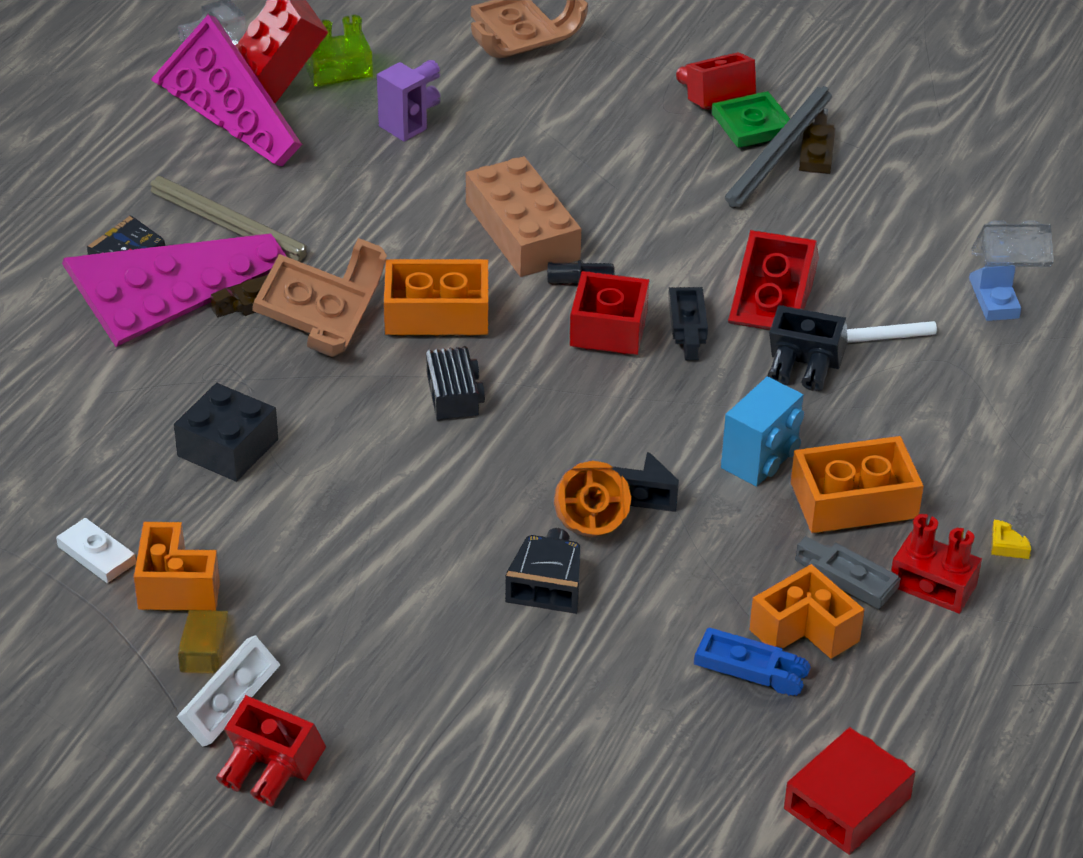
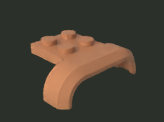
(520, 26)
(321, 301)

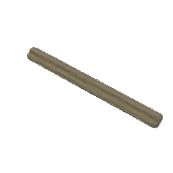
(223, 215)

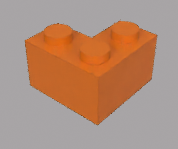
(170, 575)
(807, 607)

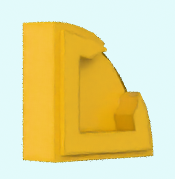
(1008, 542)

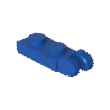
(752, 661)

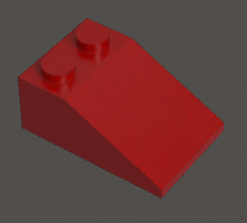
(772, 274)

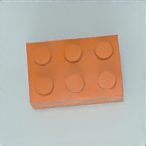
(436, 297)
(856, 484)

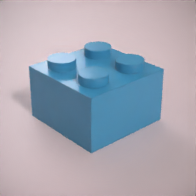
(762, 431)

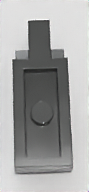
(849, 571)

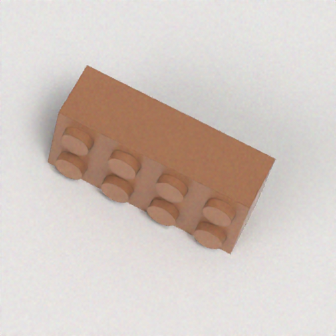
(522, 216)

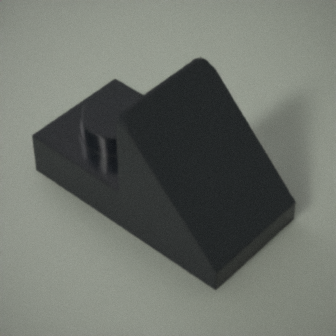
(653, 486)

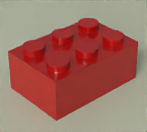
(281, 43)

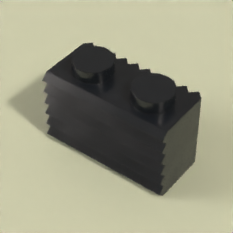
(454, 383)

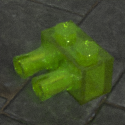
(341, 56)

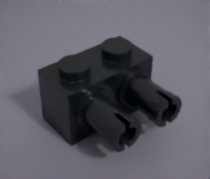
(808, 339)

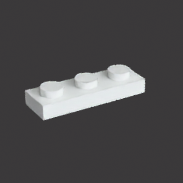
(220, 697)

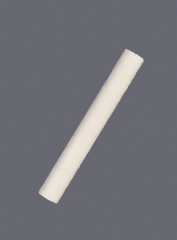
(891, 332)

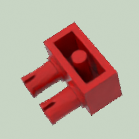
(718, 79)
(937, 570)
(274, 738)

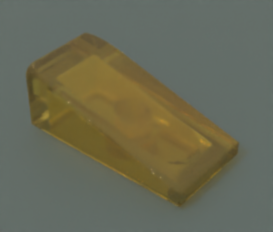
(203, 641)

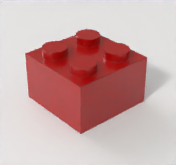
(609, 312)

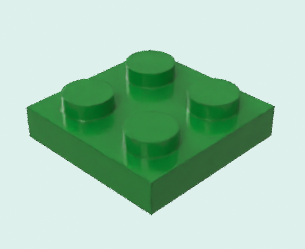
(750, 118)

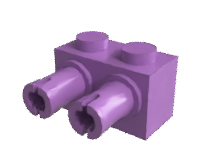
(405, 98)

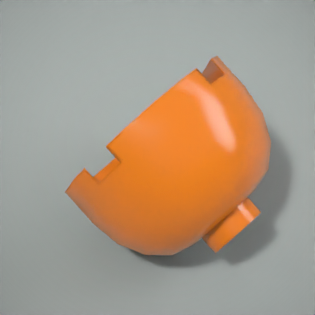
(592, 499)

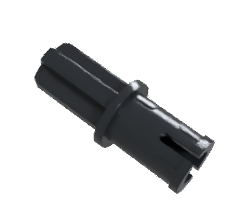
(572, 271)

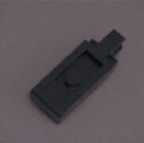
(688, 319)

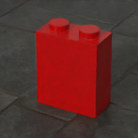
(849, 790)

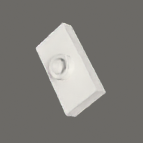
(96, 550)

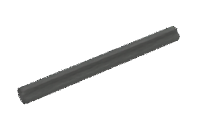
(778, 147)

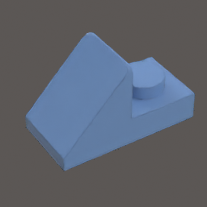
(995, 292)

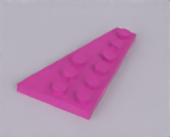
(222, 87)
(155, 285)

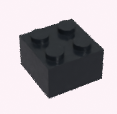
(226, 432)

